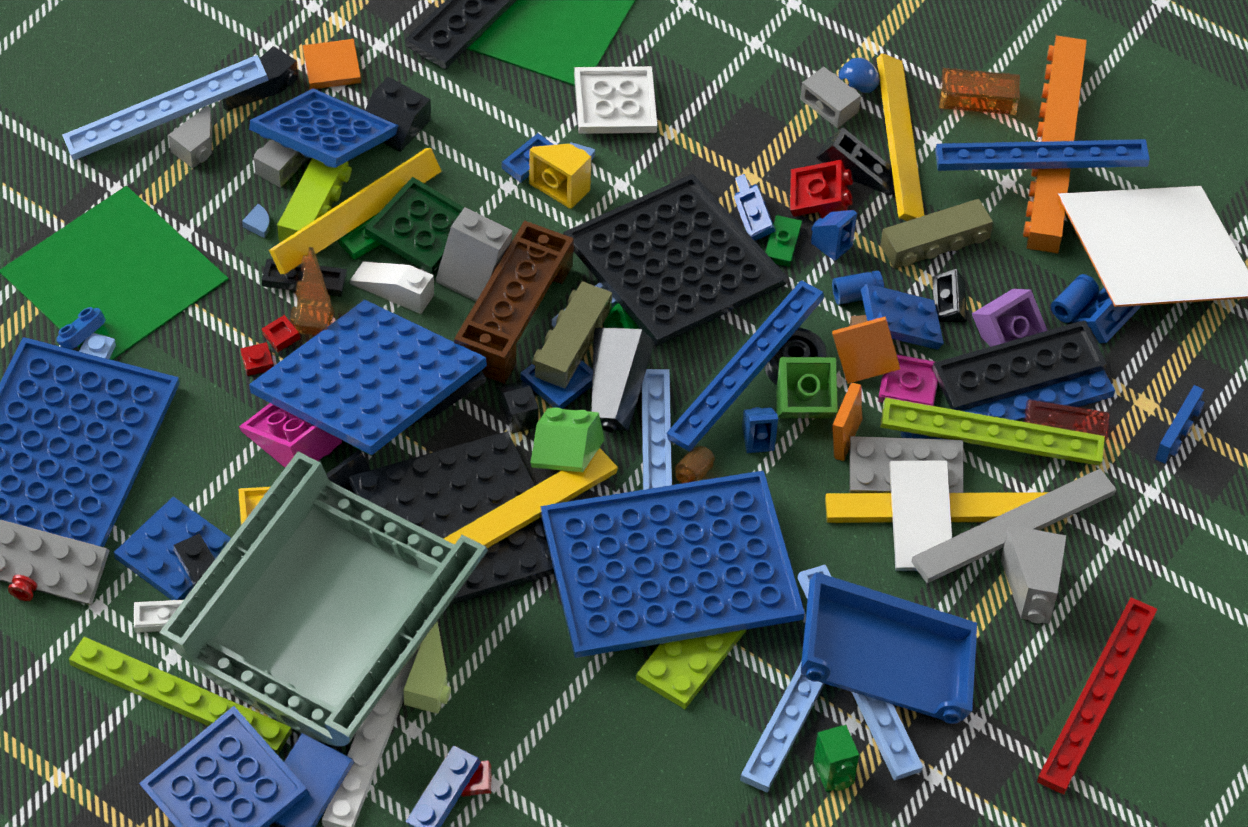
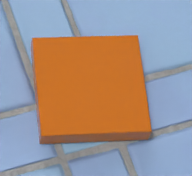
(331, 64)
(866, 350)
(847, 421)

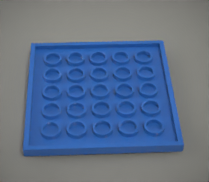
(368, 376)

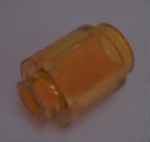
(694, 465)

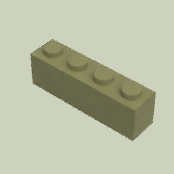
(936, 233)
(572, 334)

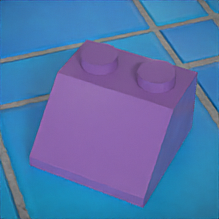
(1009, 318)

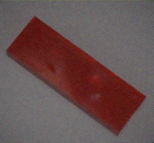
(1067, 417)

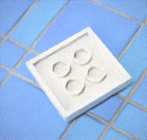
(615, 100)

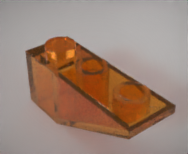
(314, 305)

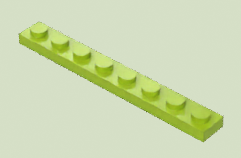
(992, 431)
(169, 690)

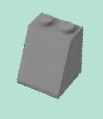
(472, 253)
(1033, 570)

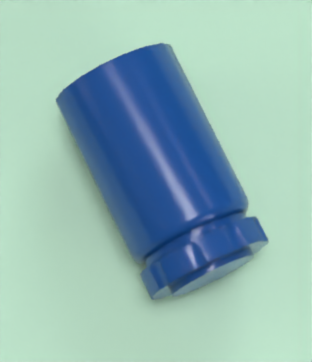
(848, 288)
(1074, 298)

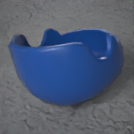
(860, 74)

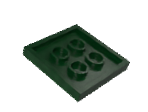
(416, 224)

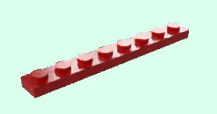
(1096, 696)

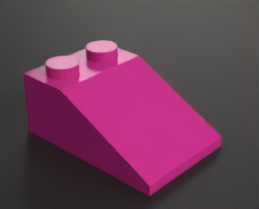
(285, 435)

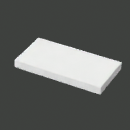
(918, 508)

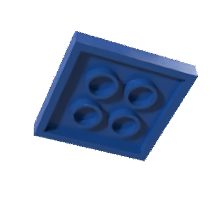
(152, 552)

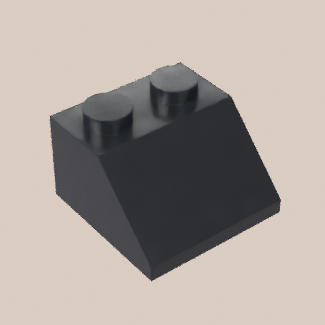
(402, 107)

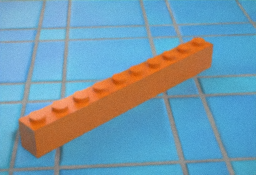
(1059, 124)

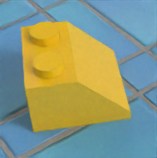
(560, 172)

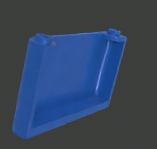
(889, 649)

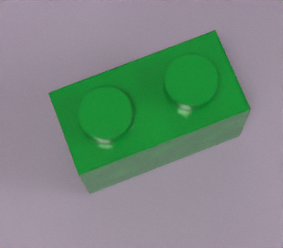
(836, 758)

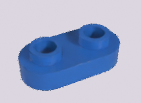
(75, 333)

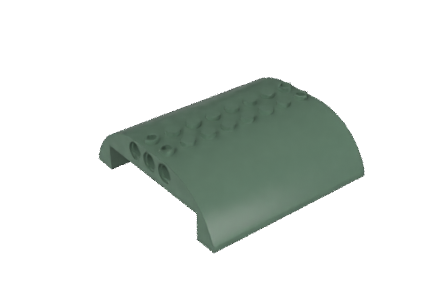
(318, 603)

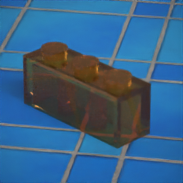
(979, 91)

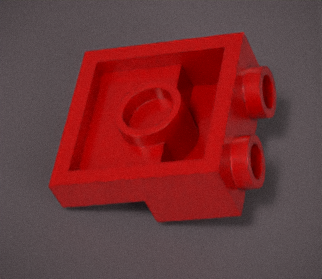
(820, 189)

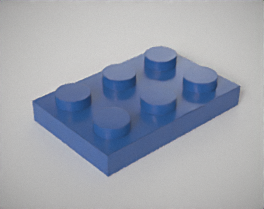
(907, 315)

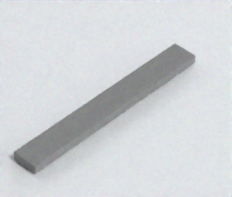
(1032, 515)

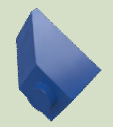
(834, 233)
(759, 429)

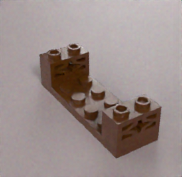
(513, 295)

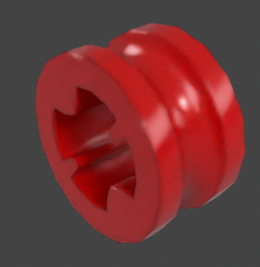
(22, 587)

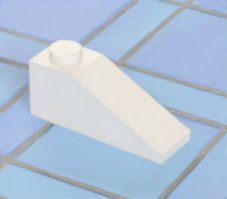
(396, 283)

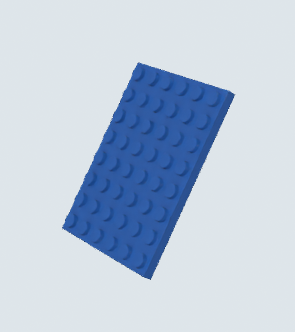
(74, 437)
(670, 563)

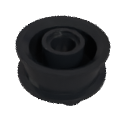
(801, 344)

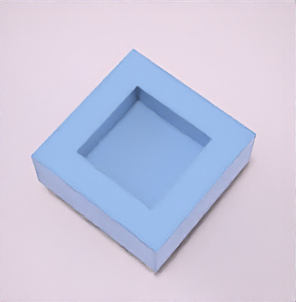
(98, 345)

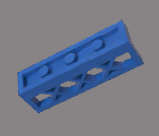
(1104, 317)

